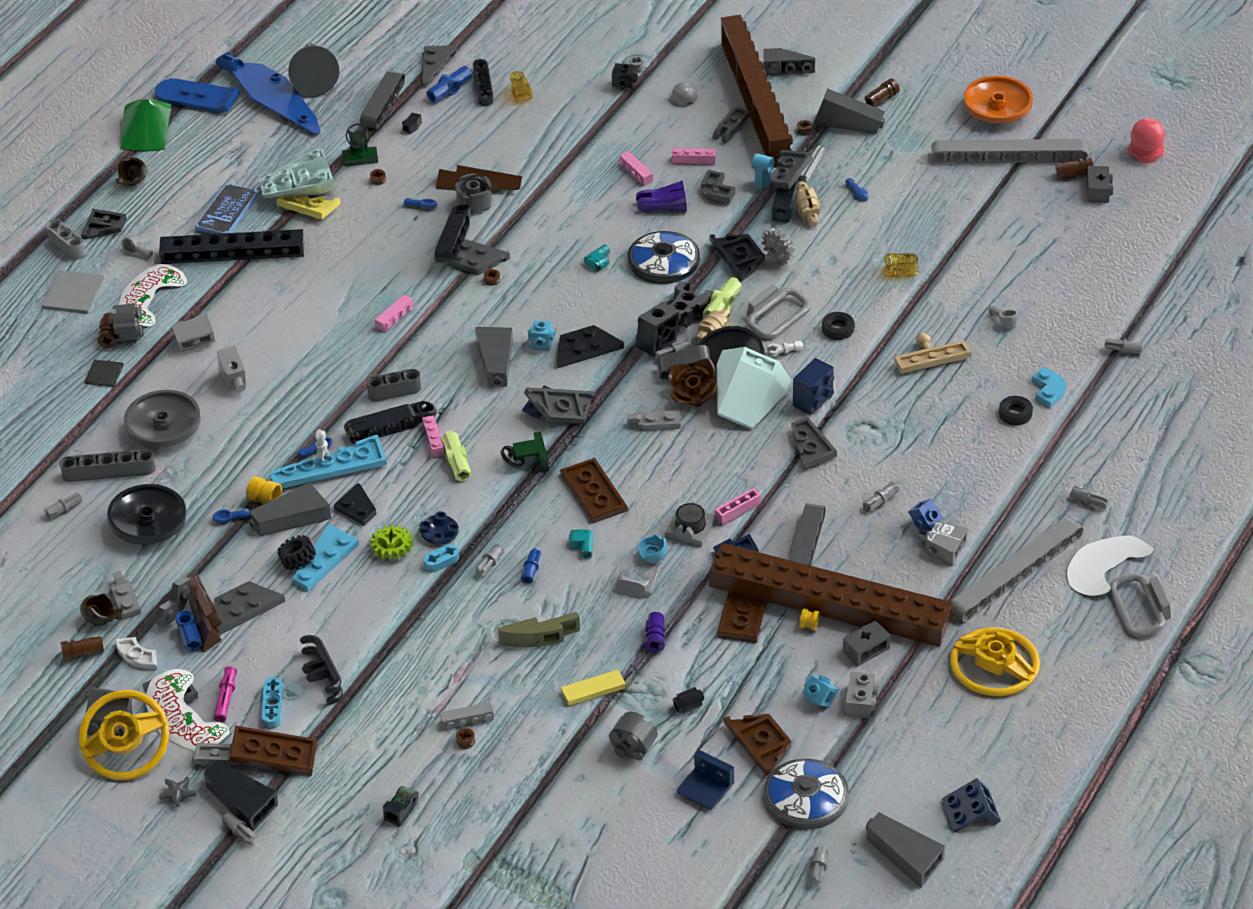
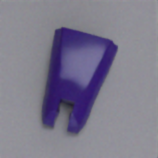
(664, 198)

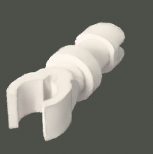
(785, 348)
(321, 445)

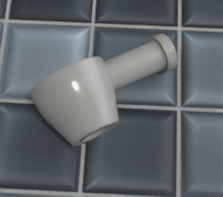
(132, 244)
(1007, 317)

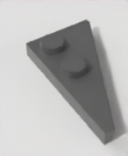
(434, 60)

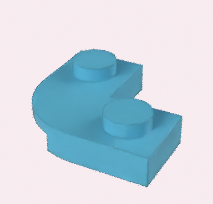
(1053, 386)

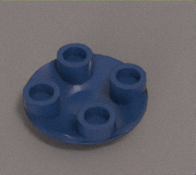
(439, 528)

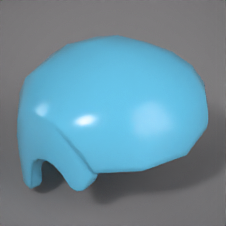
(652, 548)

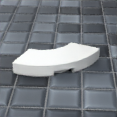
(136, 655)

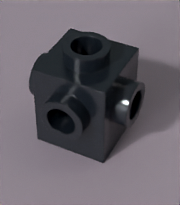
(624, 76)

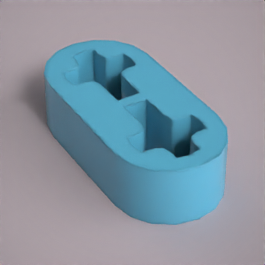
(441, 558)

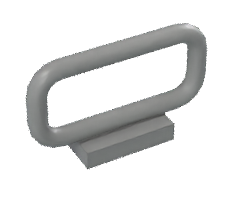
(765, 301)
(1156, 599)

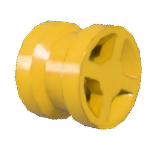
(809, 619)

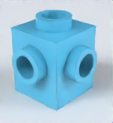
(541, 331)
(820, 690)

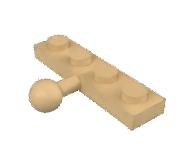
(931, 356)

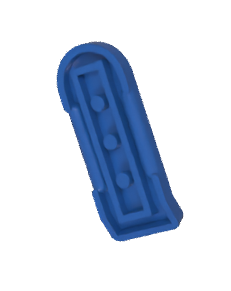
(196, 95)

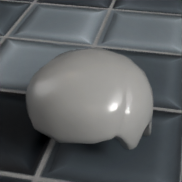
(684, 93)

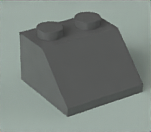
(123, 704)

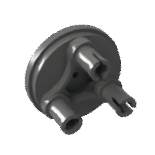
(313, 70)

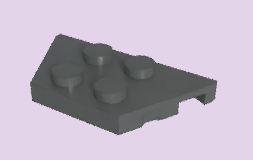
(478, 257)
(560, 404)
(244, 604)

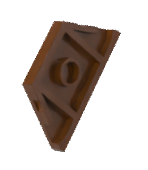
(761, 739)

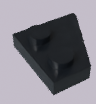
(103, 223)
(356, 505)

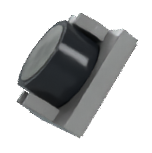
(691, 523)

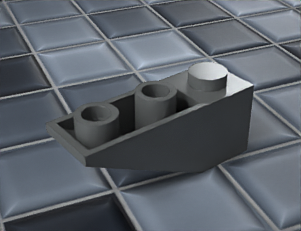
(787, 62)

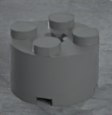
(474, 192)
(127, 322)
(632, 736)

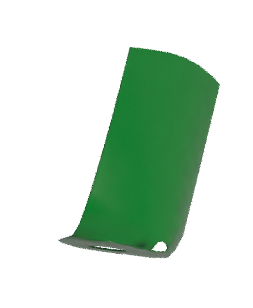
(145, 125)

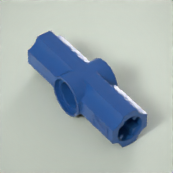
(449, 84)

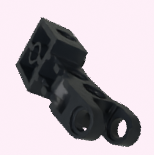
(661, 324)

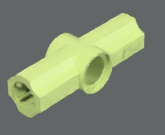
(724, 297)
(456, 456)

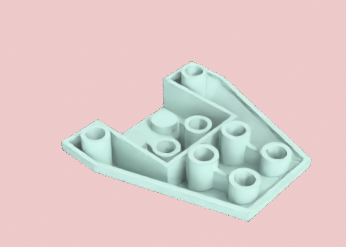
(300, 178)
(748, 385)

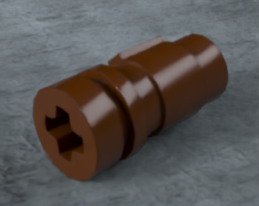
(886, 90)
(1073, 168)
(106, 334)
(82, 647)

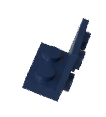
(707, 781)
(969, 805)

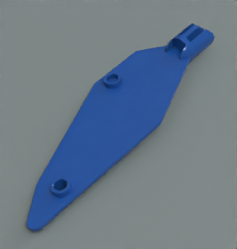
(270, 90)

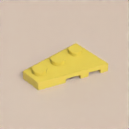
(314, 207)

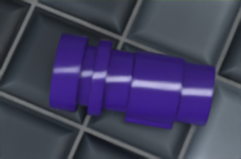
(655, 632)

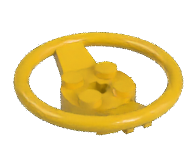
(996, 653)
(136, 728)

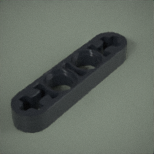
(483, 82)

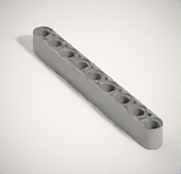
(1009, 151)
(1016, 569)

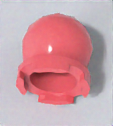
(1147, 140)

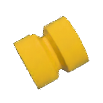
(262, 491)

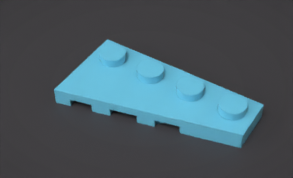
(330, 550)

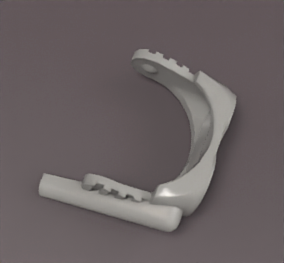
(637, 588)

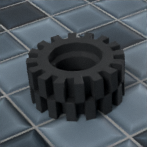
(296, 552)

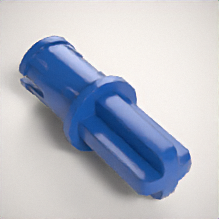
(531, 566)

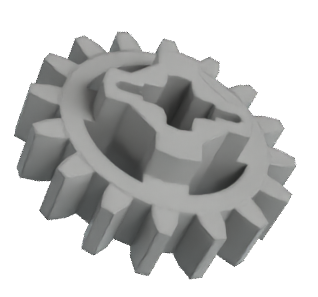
(778, 246)

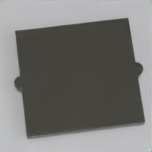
(104, 373)

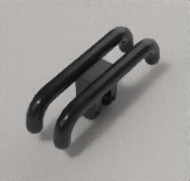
(321, 667)

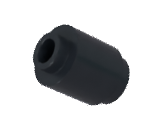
(688, 700)

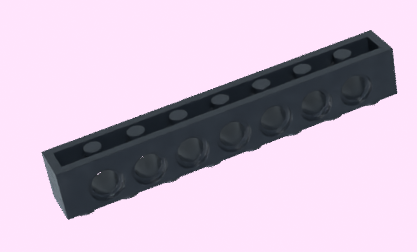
(232, 246)

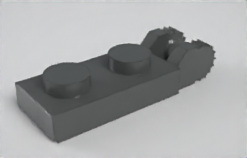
(731, 123)

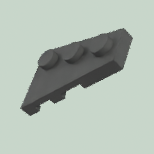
(811, 443)

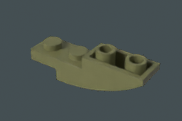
(535, 634)

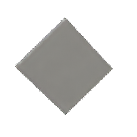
(73, 291)

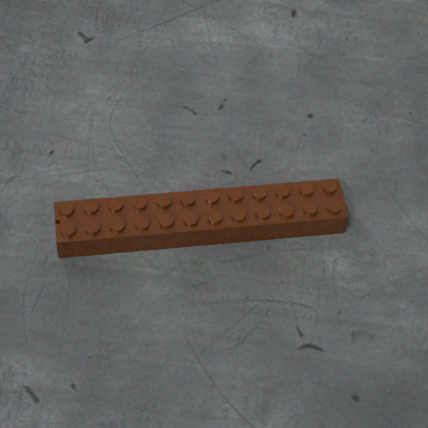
(754, 87)
(831, 593)

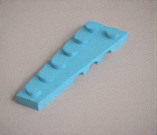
(360, 457)

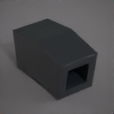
(412, 123)

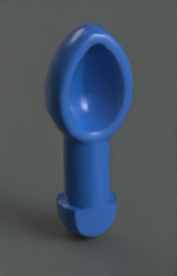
(859, 192)
(424, 203)
(302, 453)
(225, 516)

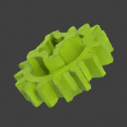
(391, 542)

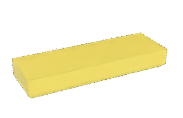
(593, 687)

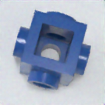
(925, 514)

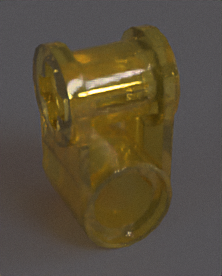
(520, 87)
(903, 265)

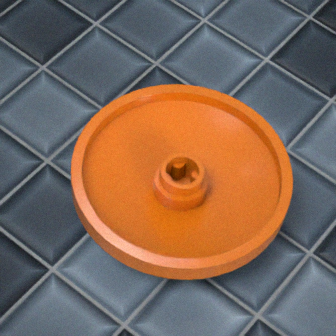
(998, 99)

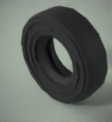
(838, 333)
(1015, 418)

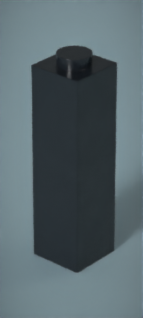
(784, 203)

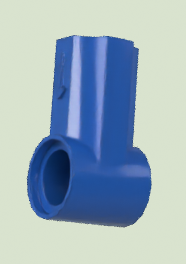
(188, 630)

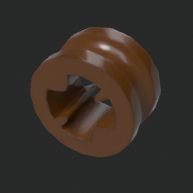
(804, 127)
(378, 173)
(489, 277)
(469, 742)

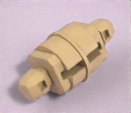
(807, 203)
(713, 321)

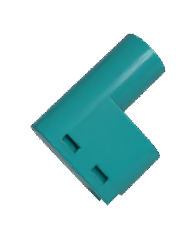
(597, 259)
(582, 540)

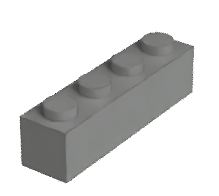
(467, 716)

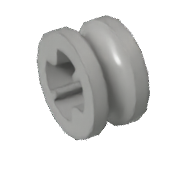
(638, 61)

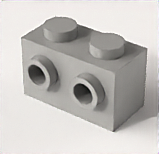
(193, 333)
(860, 695)

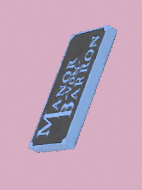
(227, 209)

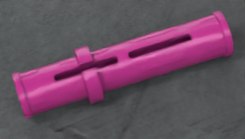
(228, 678)

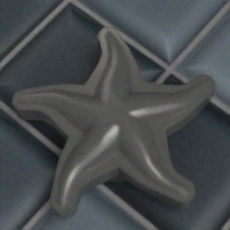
(177, 791)

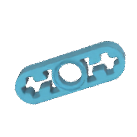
(268, 696)

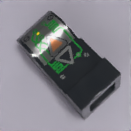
(401, 805)

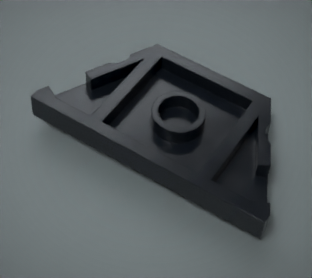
(739, 253)
(585, 344)

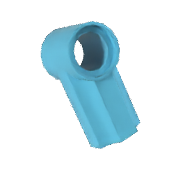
(763, 167)

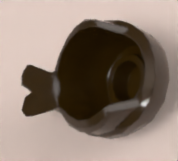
(131, 171)
(99, 609)

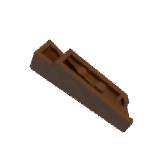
(499, 181)
(204, 614)

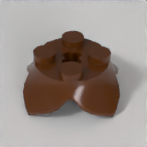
(684, 377)

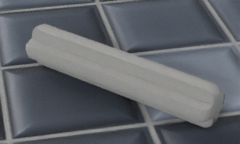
(817, 155)

